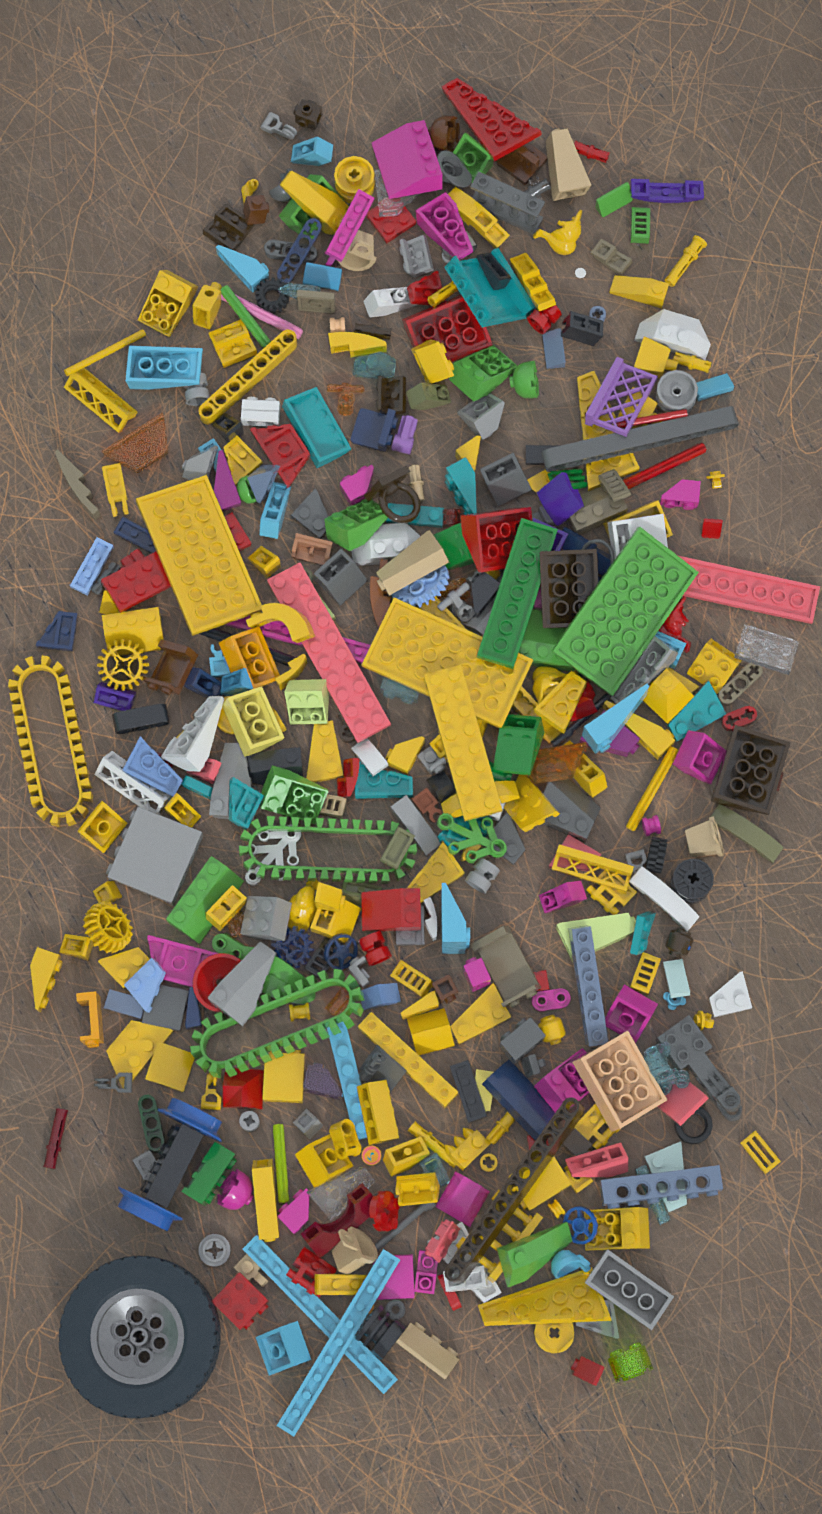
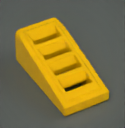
(640, 988)
(424, 989)
(425, 1004)

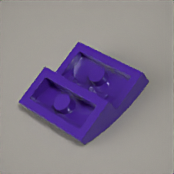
(560, 499)

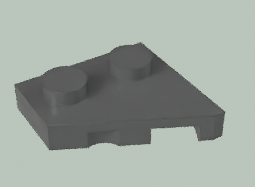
(312, 514)
(507, 832)

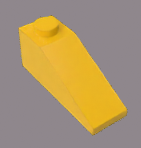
(640, 289)
(589, 776)

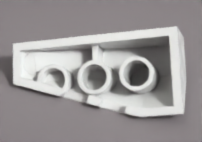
(195, 742)

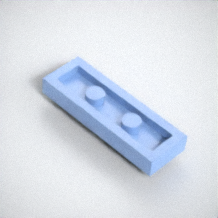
(92, 566)

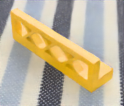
(101, 392)
(592, 860)

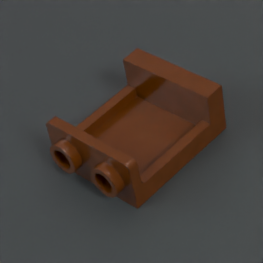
(172, 668)

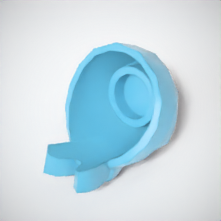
(566, 1262)

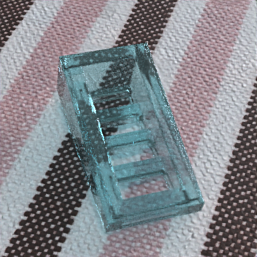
(291, 289)

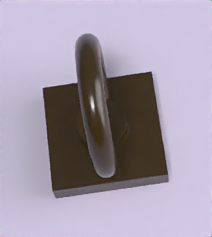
(389, 485)

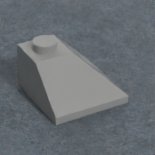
(483, 415)

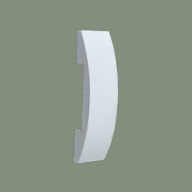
(664, 897)

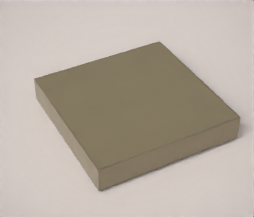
(316, 301)

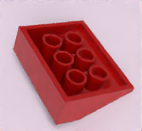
(451, 325)
(492, 535)

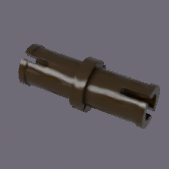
(378, 332)

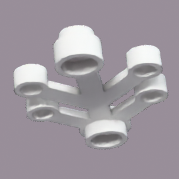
(275, 852)

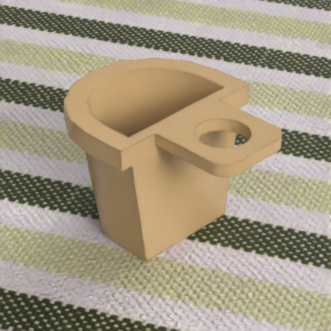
(360, 253)
(705, 839)
(353, 1250)

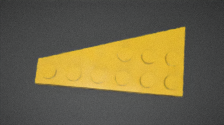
(624, 464)
(552, 1302)

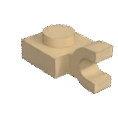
(250, 1270)

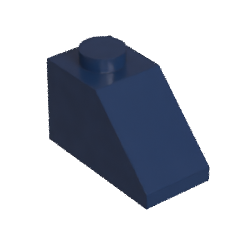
(203, 683)

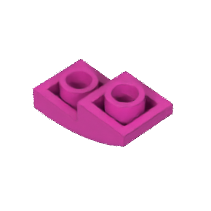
(425, 1273)

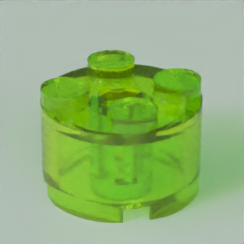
(630, 1362)

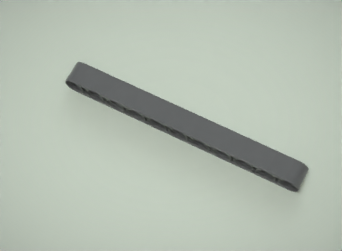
(640, 439)

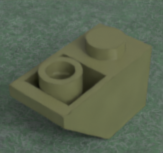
(428, 396)

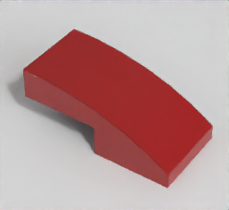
(347, 784)

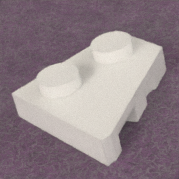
(731, 997)

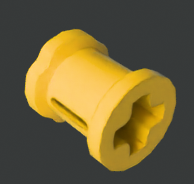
(299, 1011)

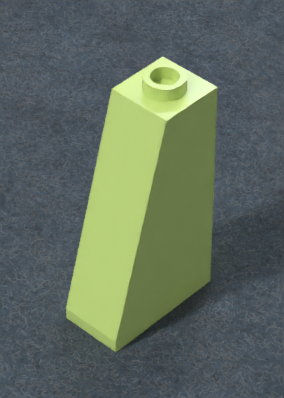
(604, 929)

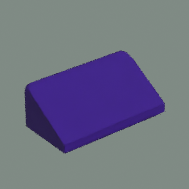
(113, 698)

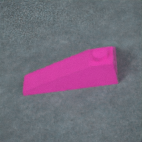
(445, 226)

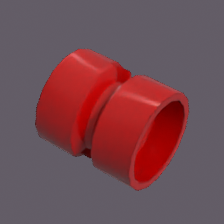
(542, 320)
(374, 947)

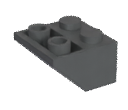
(505, 479)
(340, 577)

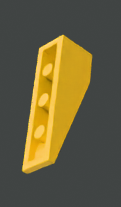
(651, 736)

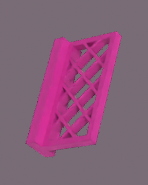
(348, 227)

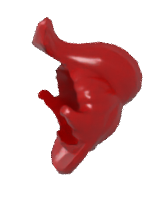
(674, 623)

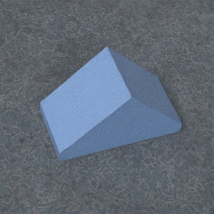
(380, 996)

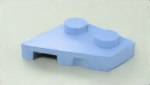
(146, 983)

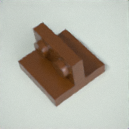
(523, 162)

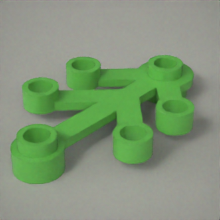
(474, 838)

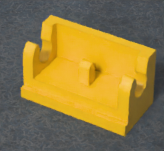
(417, 1189)

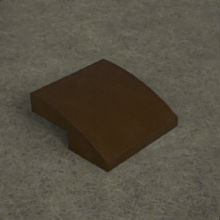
(228, 228)

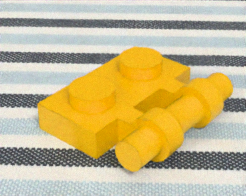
(618, 895)
(590, 1124)

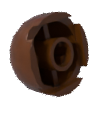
(444, 133)

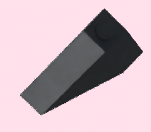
(260, 763)

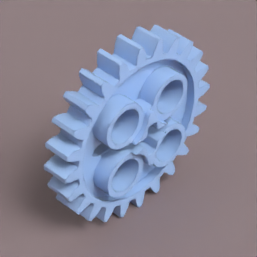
(424, 588)

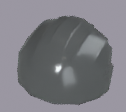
(278, 192)

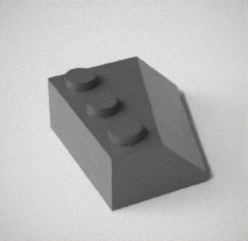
(575, 809)

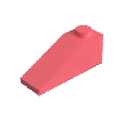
(599, 1163)

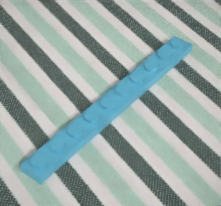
(318, 1313)
(338, 1343)

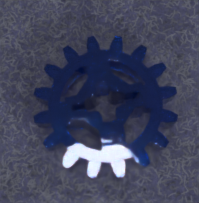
(293, 939)

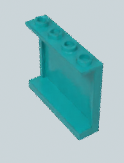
(486, 304)

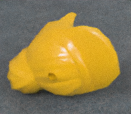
(563, 239)
(545, 680)
(303, 906)

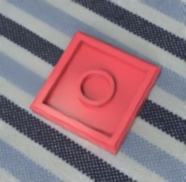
(682, 1102)

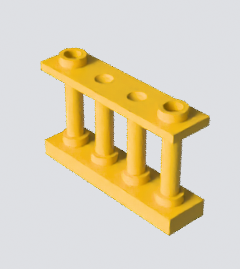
(530, 1223)

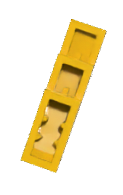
(532, 281)

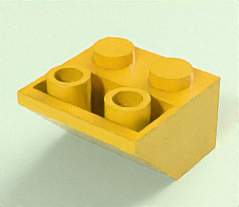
(432, 361)
(332, 923)

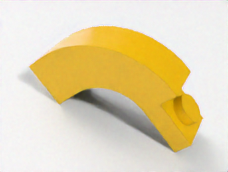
(296, 622)

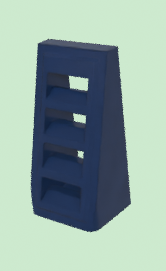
(193, 1015)

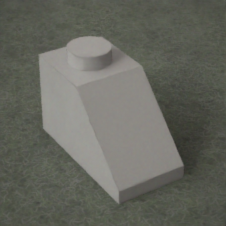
(199, 464)

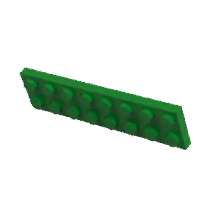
(516, 594)

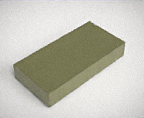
(397, 848)

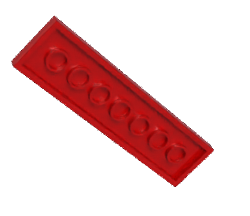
(147, 576)

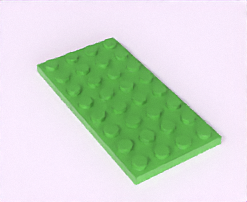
(625, 611)

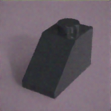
(483, 591)

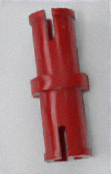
(591, 152)

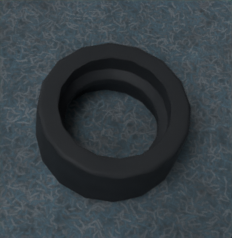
(707, 1131)

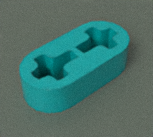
(197, 787)

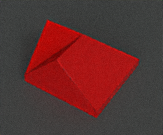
(244, 1089)

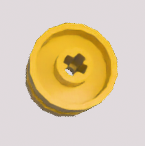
(353, 174)

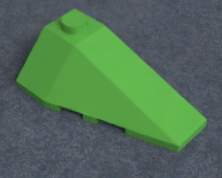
(531, 1253)

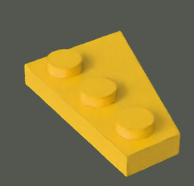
(561, 702)
(324, 754)
(439, 869)

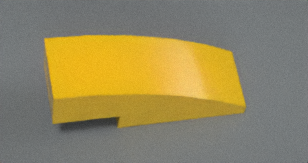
(355, 343)

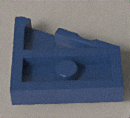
(60, 633)

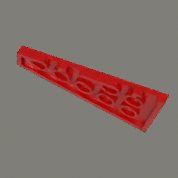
(490, 122)

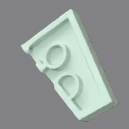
(664, 1161)

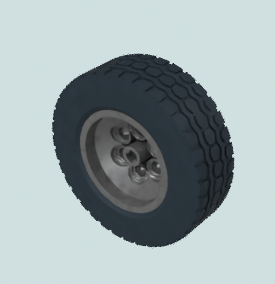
(93, 1347)

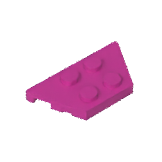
(177, 959)

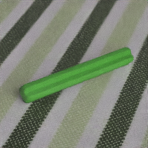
(245, 316)

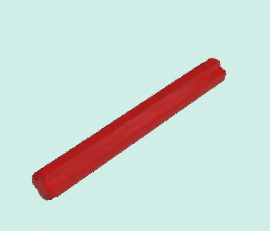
(665, 465)

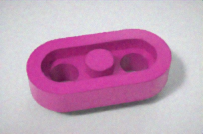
(551, 1000)

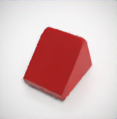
(711, 528)

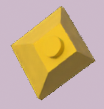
(667, 696)

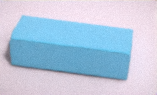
(714, 387)

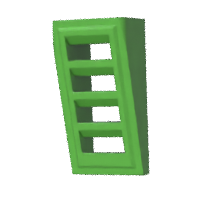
(639, 237)

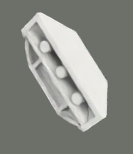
(675, 332)
(385, 544)

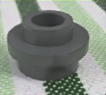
(400, 1314)

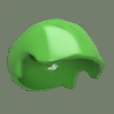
(245, 491)

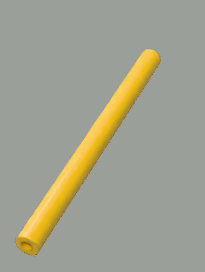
(105, 352)

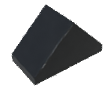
(228, 427)
(441, 786)

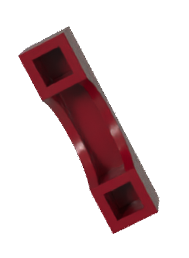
(326, 1236)

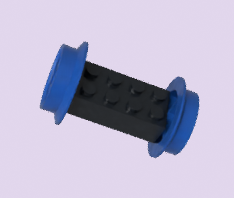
(171, 1164)

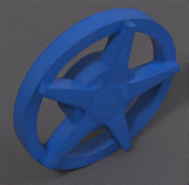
(581, 1225)

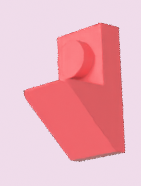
(208, 772)

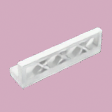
(116, 764)

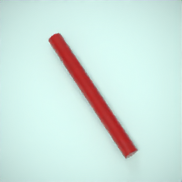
(655, 418)

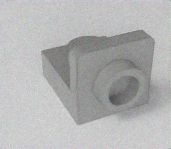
(431, 761)
(359, 974)

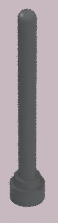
(403, 1224)

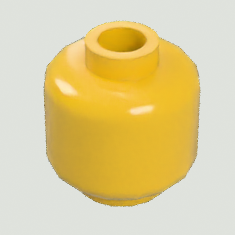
(552, 1028)

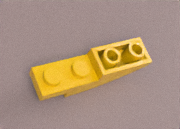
(479, 218)

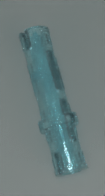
(658, 1208)

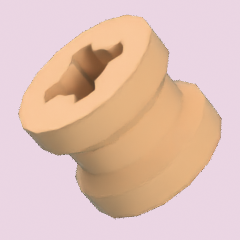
(337, 325)

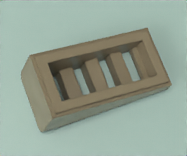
(613, 485)

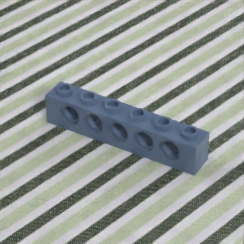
(588, 985)
(710, 1174)

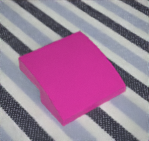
(401, 1281)

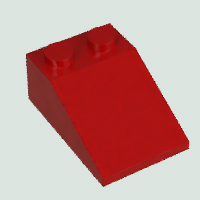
(391, 910)

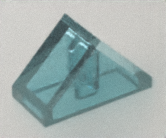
(434, 1164)

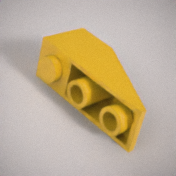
(42, 972)

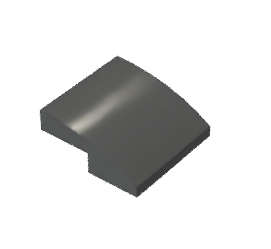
(167, 1008)

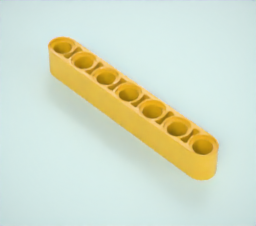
(249, 369)

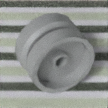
(676, 392)

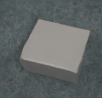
(308, 1123)

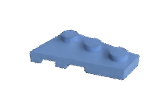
(151, 769)

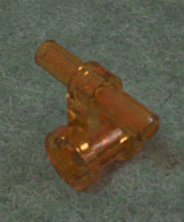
(346, 397)
(453, 585)

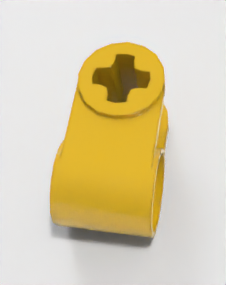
(343, 1138)

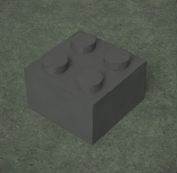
(522, 1040)

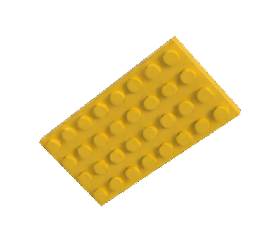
(199, 555)
(420, 643)

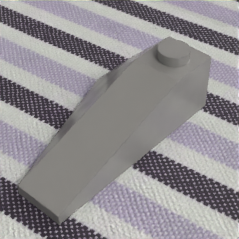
(648, 667)
(233, 765)
(242, 986)

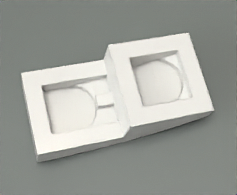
(369, 756)
(431, 923)
(476, 1280)

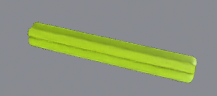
(280, 1160)

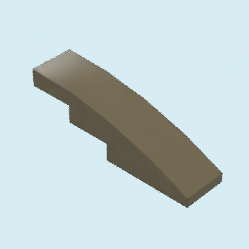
(75, 479)

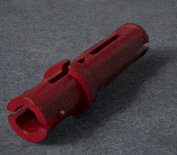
(53, 1147)

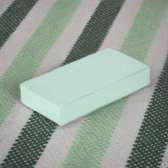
(676, 978)

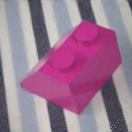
(699, 756)
(630, 1013)

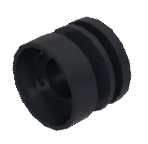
(681, 880)
(380, 1332)

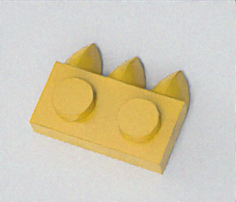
(467, 1149)

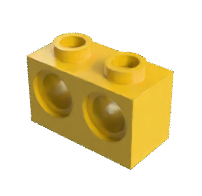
(226, 908)

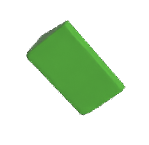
(614, 200)

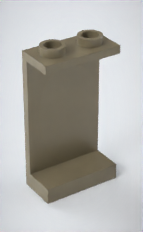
(507, 966)

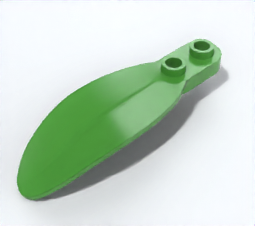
(279, 974)

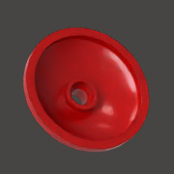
(207, 974)

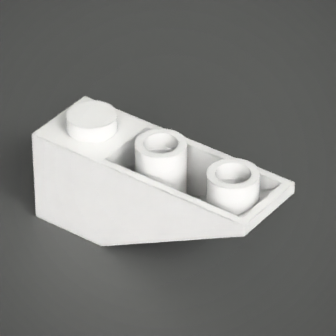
(387, 301)

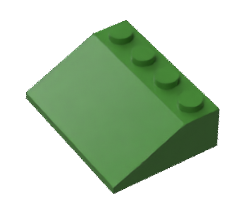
(540, 641)

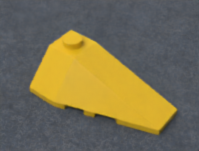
(316, 201)

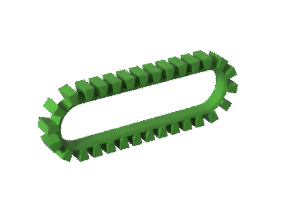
(246, 836)
(215, 1069)

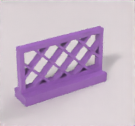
(608, 388)

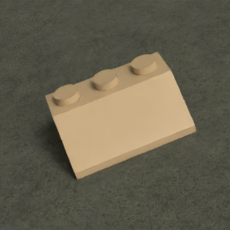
(428, 1349)

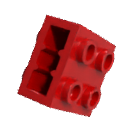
(241, 1301)

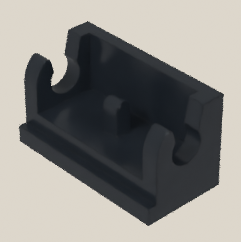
(582, 328)

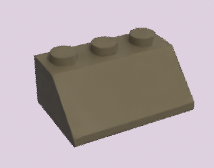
(596, 510)

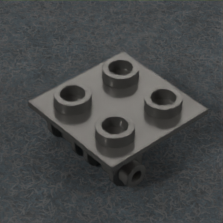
(381, 1067)

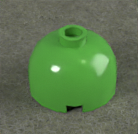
(525, 380)

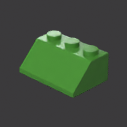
(295, 216)

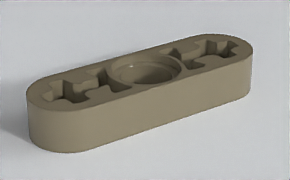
(726, 689)

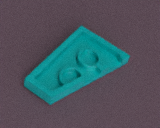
(699, 712)
(382, 785)

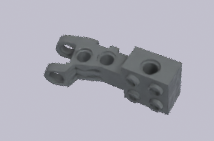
(688, 1050)

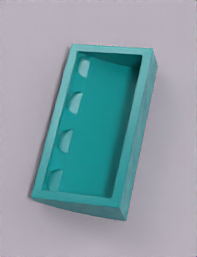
(316, 427)

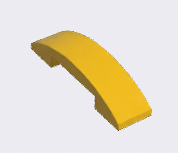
(506, 791)

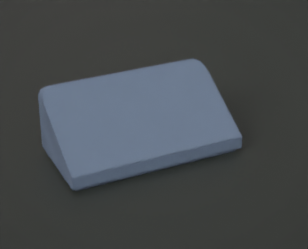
(554, 349)

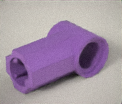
(404, 438)

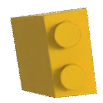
(321, 1162)

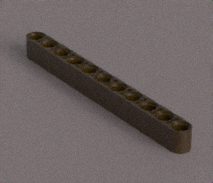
(505, 1195)

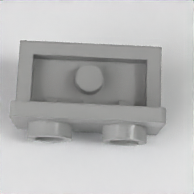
(416, 256)

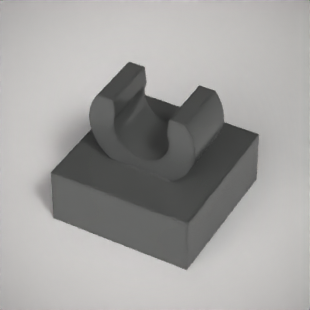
(532, 1065)

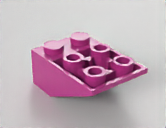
(563, 1083)

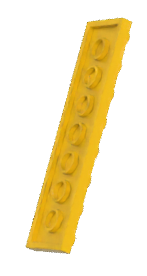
(462, 743)

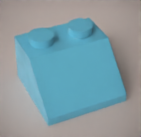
(283, 1348)

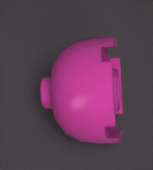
(236, 1191)

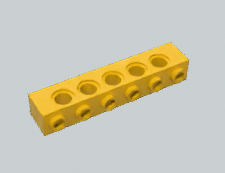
(416, 1067)

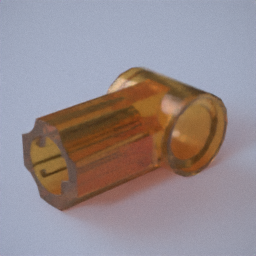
(338, 1003)

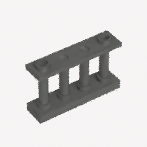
(508, 203)

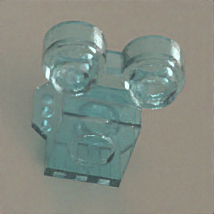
(658, 1062)

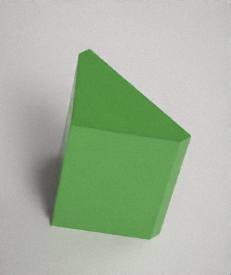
(473, 156)

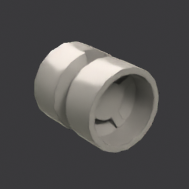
(197, 394)
(482, 875)

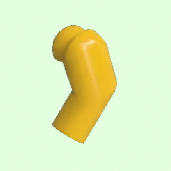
(249, 188)

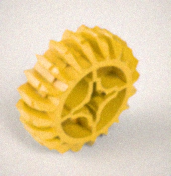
(136, 654)
(103, 916)

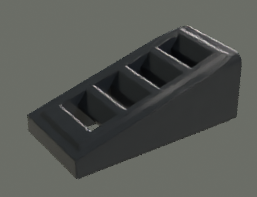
(493, 270)
(309, 967)

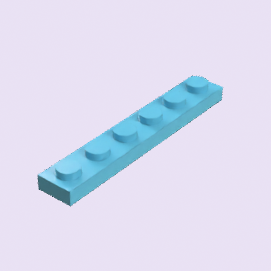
(348, 1076)

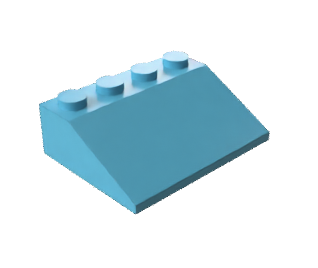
(454, 930)

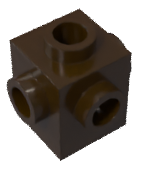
(308, 114)

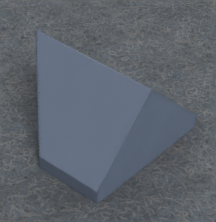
(262, 480)

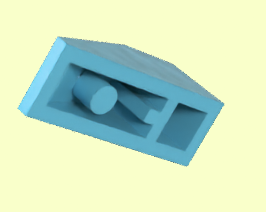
(244, 267)
(274, 510)

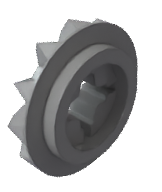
(207, 1243)

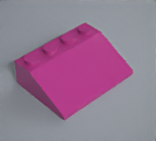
(408, 161)

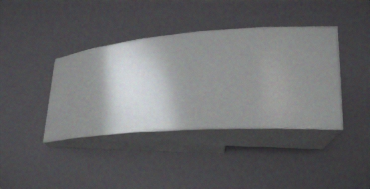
(416, 824)

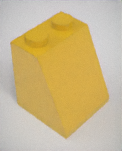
(547, 1185)

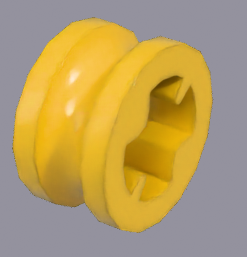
(492, 1158)
(556, 1209)

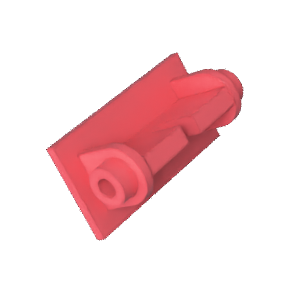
(448, 1233)

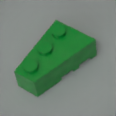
(210, 1174)

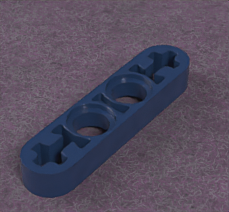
(302, 252)

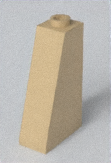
(565, 166)
(412, 564)

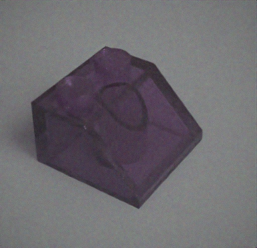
(321, 1083)

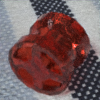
(452, 516)

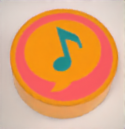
(371, 1155)

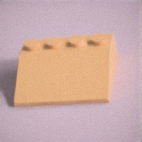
(619, 1081)

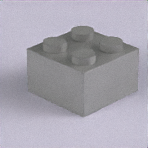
(266, 918)

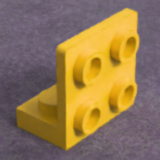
(714, 665)

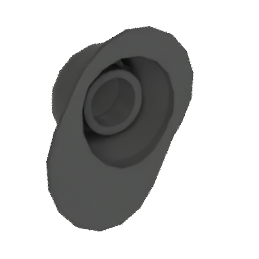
(453, 170)

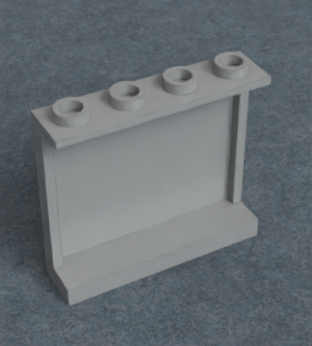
(155, 855)

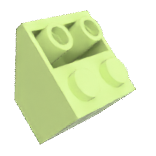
(307, 701)

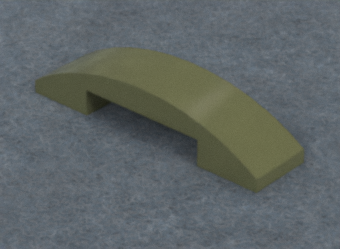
(747, 832)

